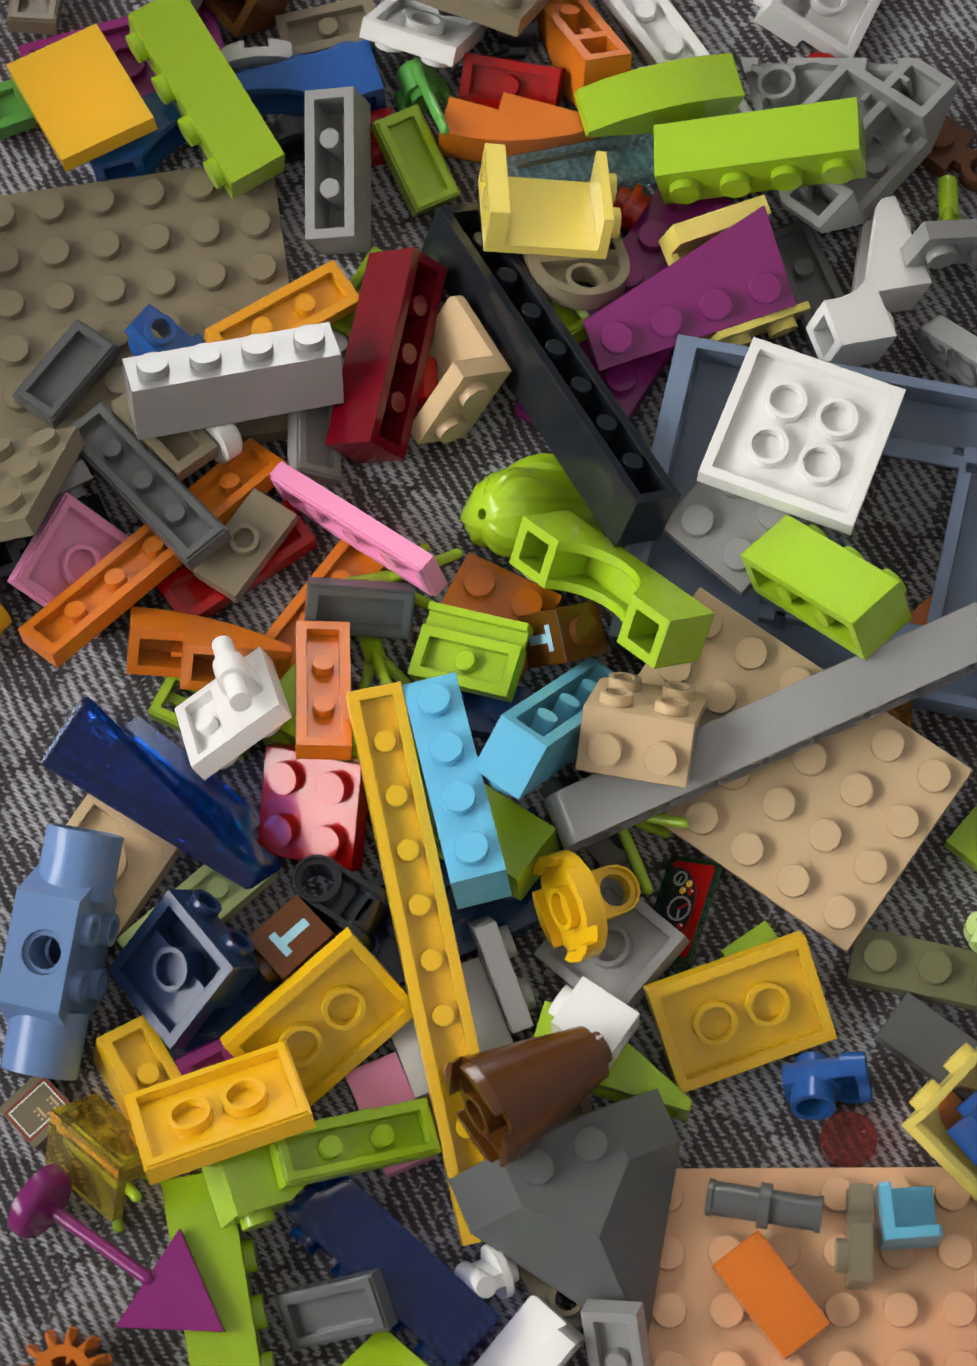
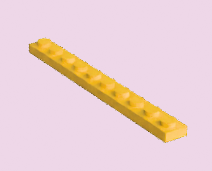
(417, 911)

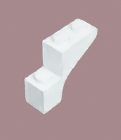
(860, 324)

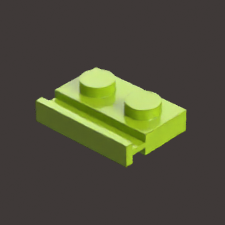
(477, 646)

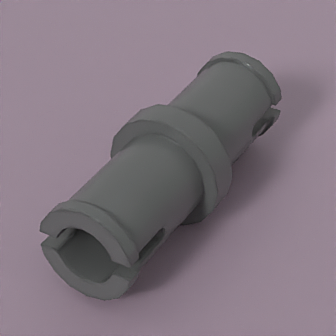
(764, 1205)

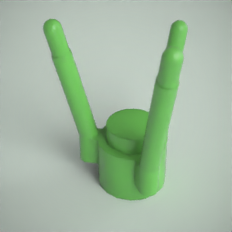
(422, 87)

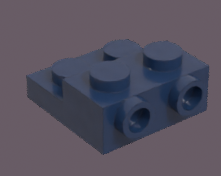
(183, 965)

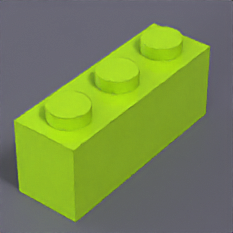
(827, 586)

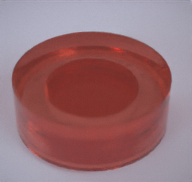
(848, 1140)

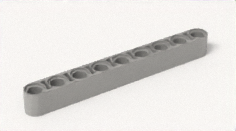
(776, 727)

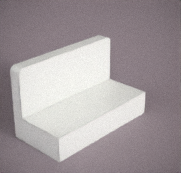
(534, 1338)

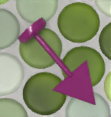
(171, 1293)

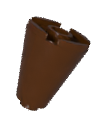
(525, 1088)

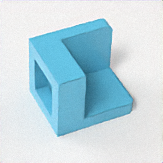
(905, 1217)

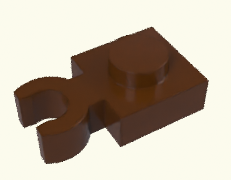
(954, 153)

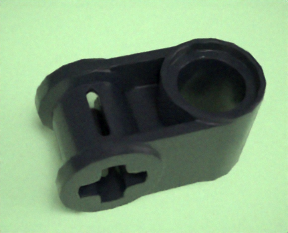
(349, 902)

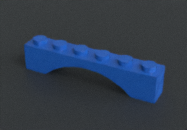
(273, 90)

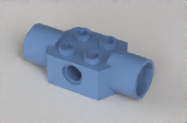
(59, 951)

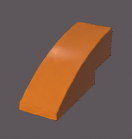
(518, 123)
(181, 646)

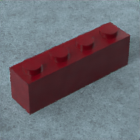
(387, 355)

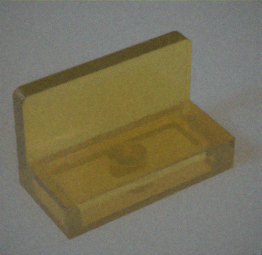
(96, 1151)

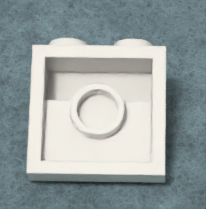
(825, 24)

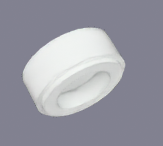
(228, 441)

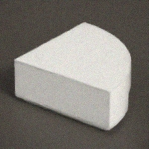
(242, 57)

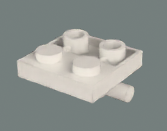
(232, 709)

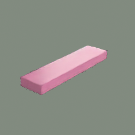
(359, 529)

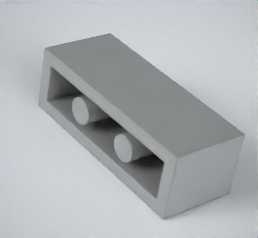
(337, 171)

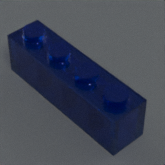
(424, 1292)

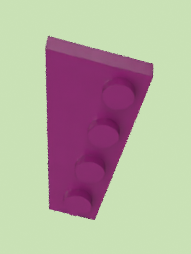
(706, 291)

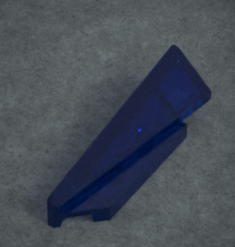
(156, 787)

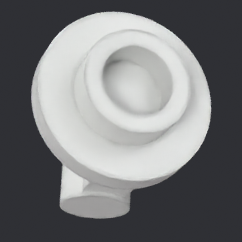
(489, 1275)

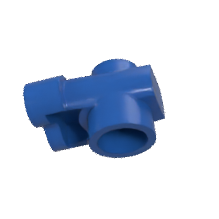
(142, 340)
(817, 1082)

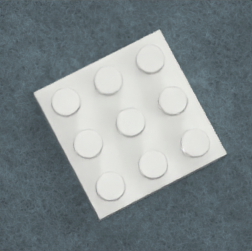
(801, 435)

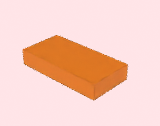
(770, 1295)

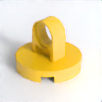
(572, 904)

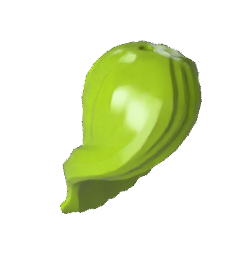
(524, 488)

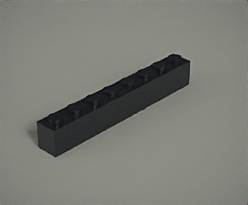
(555, 382)

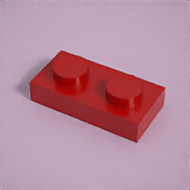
(488, 76)

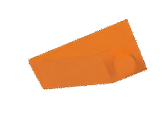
(581, 44)

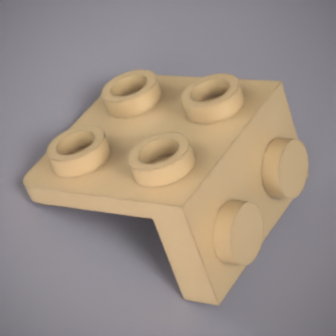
(467, 375)
(640, 729)

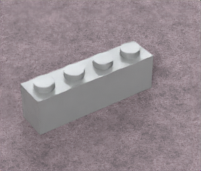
(233, 380)

